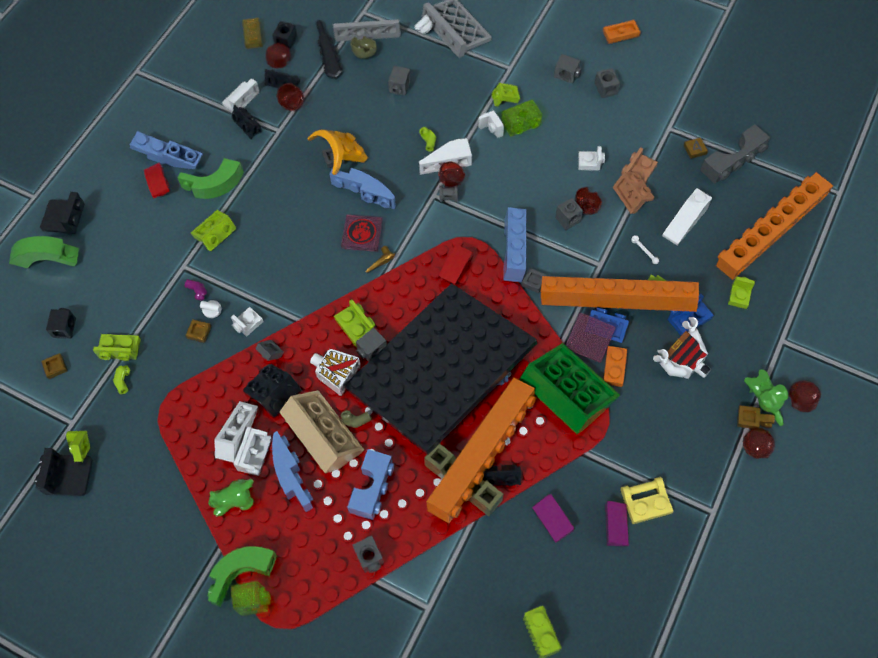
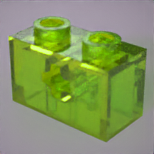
(521, 118)
(250, 598)

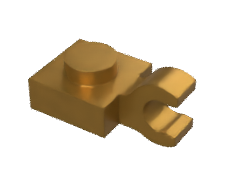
(751, 418)

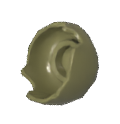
(363, 48)

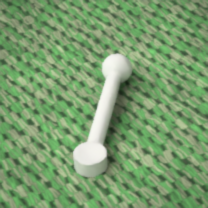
(635, 239)

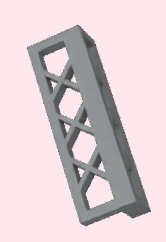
(369, 29)

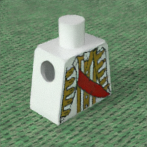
(335, 369)

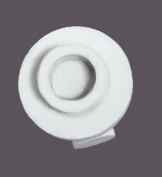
(424, 25)
(211, 308)

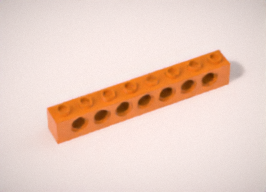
(784, 216)

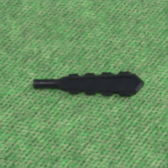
(331, 60)

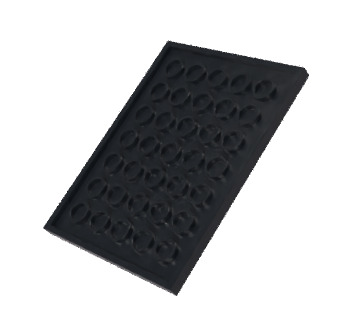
(440, 367)

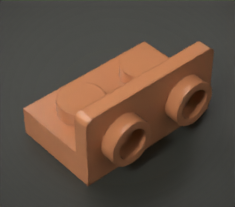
(640, 164)
(632, 191)

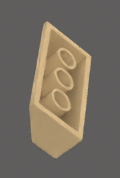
(321, 430)

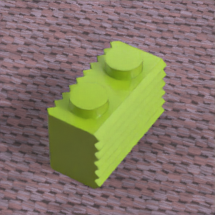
(541, 632)

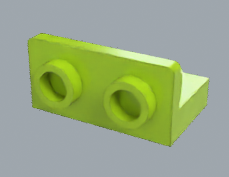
(214, 230)
(354, 321)
(117, 347)

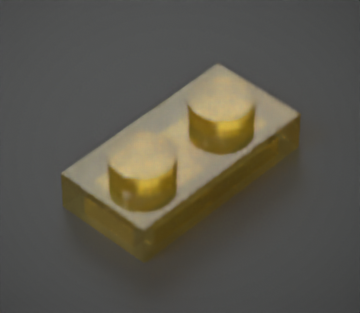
(252, 33)

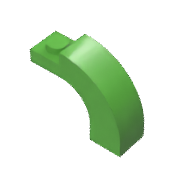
(215, 184)
(42, 248)
(235, 563)

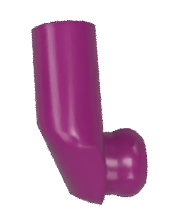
(198, 288)

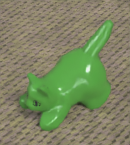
(769, 397)
(234, 495)

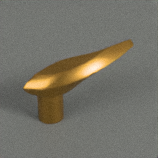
(386, 257)

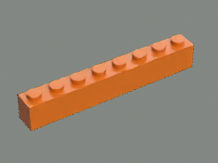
(620, 293)
(480, 451)

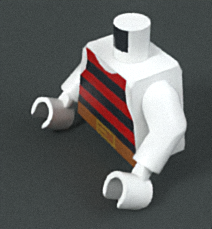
(685, 354)

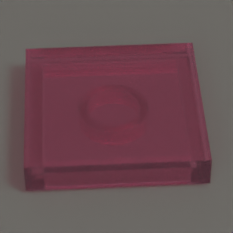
(590, 337)

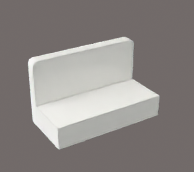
(242, 95)

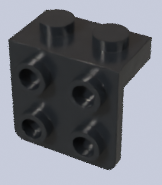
(63, 215)
(272, 389)
(62, 475)

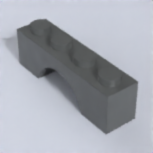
(720, 165)

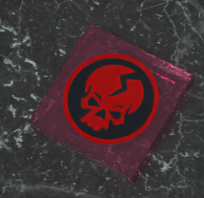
(361, 233)

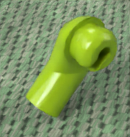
(429, 137)
(120, 373)

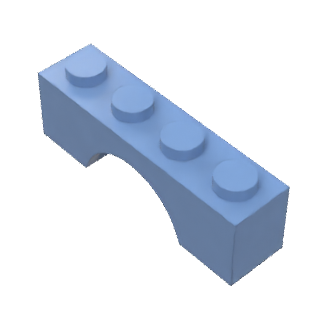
(515, 253)

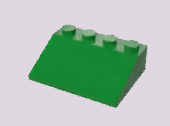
(569, 387)

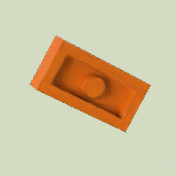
(621, 31)
(615, 366)

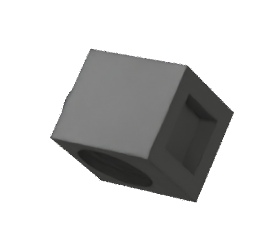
(567, 68)
(399, 80)
(607, 83)
(569, 214)
(370, 344)
(364, 546)

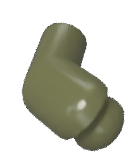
(355, 421)

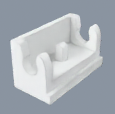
(252, 451)

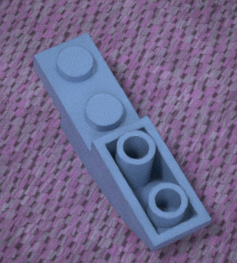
(166, 153)
(370, 188)
(285, 467)

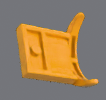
(343, 147)

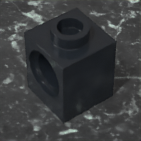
(285, 34)
(61, 323)

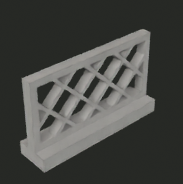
(446, 30)

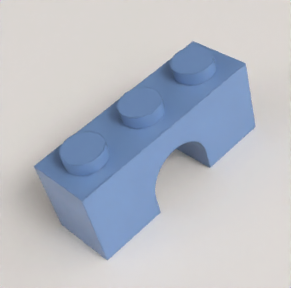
(366, 502)

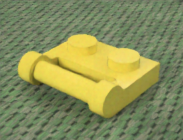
(647, 507)

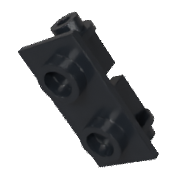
(278, 79)
(243, 120)
(508, 476)

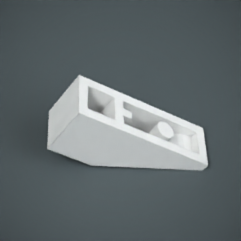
(454, 151)
(687, 216)
(231, 435)

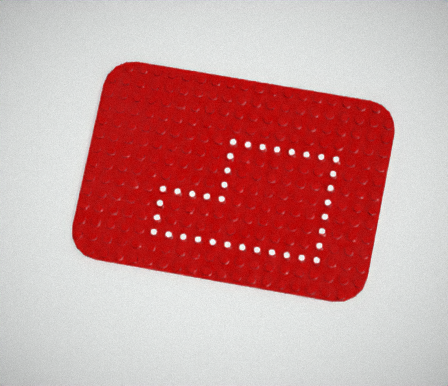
(314, 547)

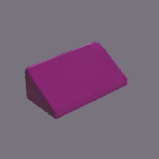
(553, 518)
(616, 524)

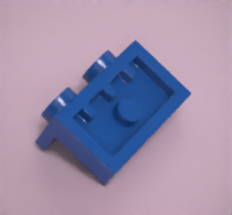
(702, 315)
(617, 320)

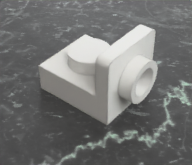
(491, 121)
(591, 160)
(246, 322)

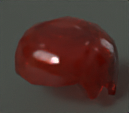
(277, 55)
(290, 97)
(451, 174)
(588, 201)
(804, 395)
(759, 443)

